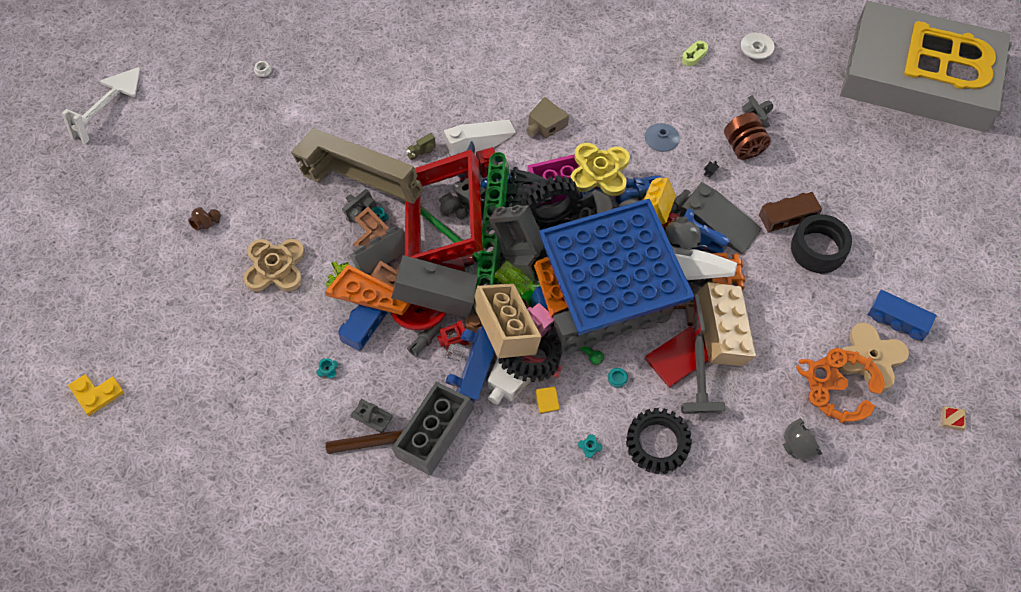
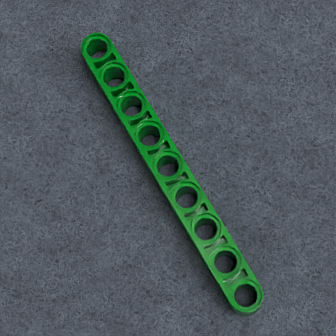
(490, 240)

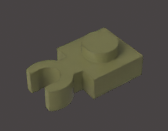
(423, 145)

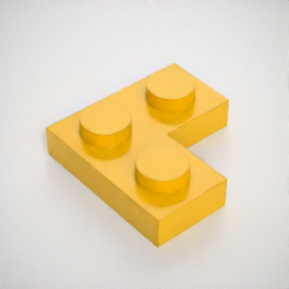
(92, 397)

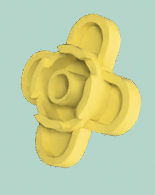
(600, 169)

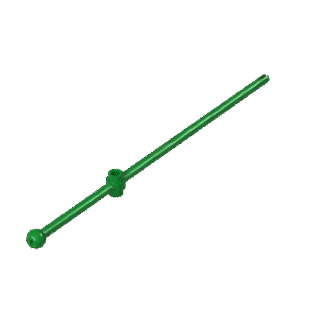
(595, 356)

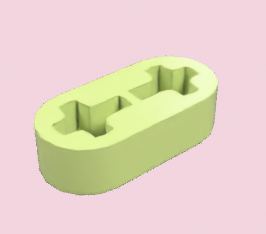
(697, 55)

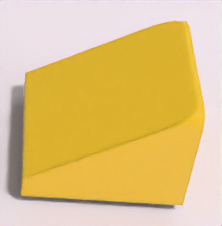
(547, 399)

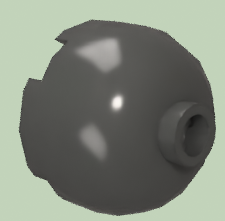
(683, 233)
(800, 441)

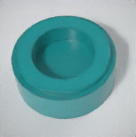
(617, 377)

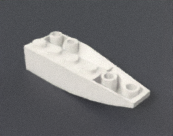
(703, 265)

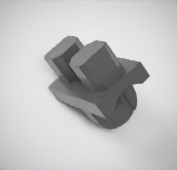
(761, 110)
(353, 209)
(363, 414)

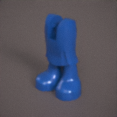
(639, 190)
(708, 236)

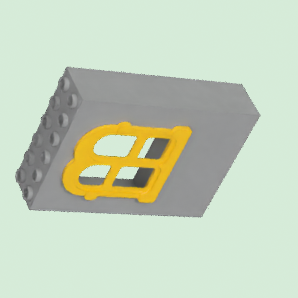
(887, 73)

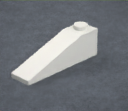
(482, 134)

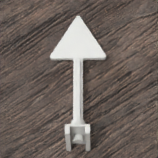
(123, 82)

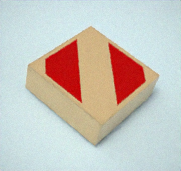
(953, 418)

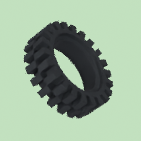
(548, 189)
(535, 370)
(658, 418)

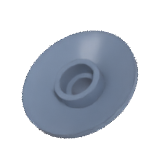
(662, 142)

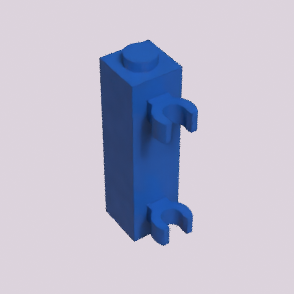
(476, 364)

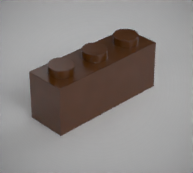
(789, 211)

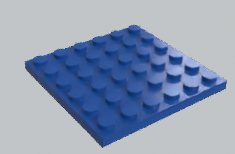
(615, 266)

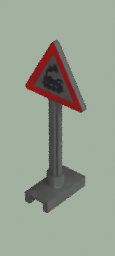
(702, 402)

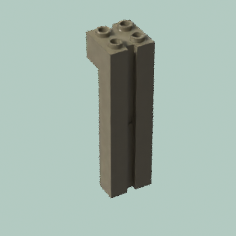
(324, 152)

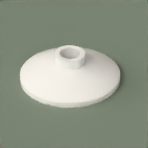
(757, 45)

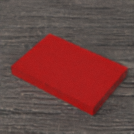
(675, 358)

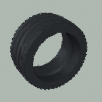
(830, 227)

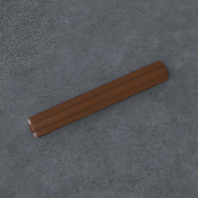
(362, 441)

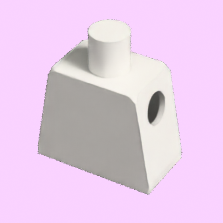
(504, 384)

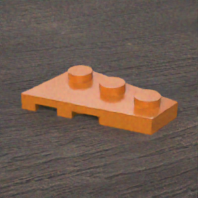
(550, 287)

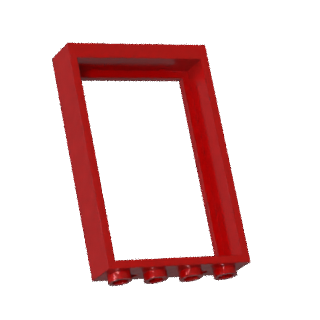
(434, 173)

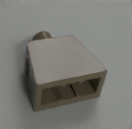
(546, 119)

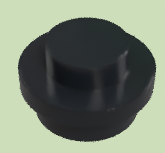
(711, 168)

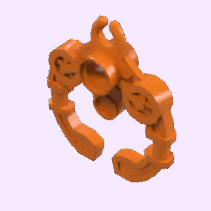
(835, 380)

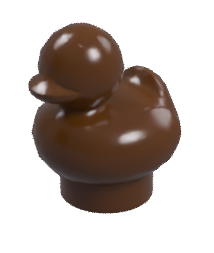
(202, 219)

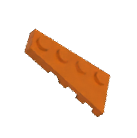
(365, 290)

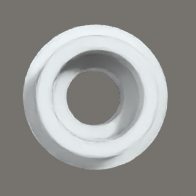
(262, 69)

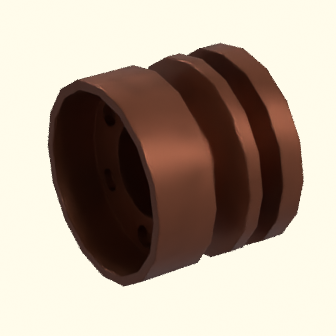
(747, 136)

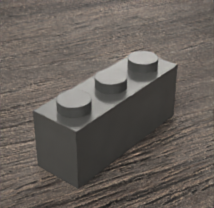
(380, 248)

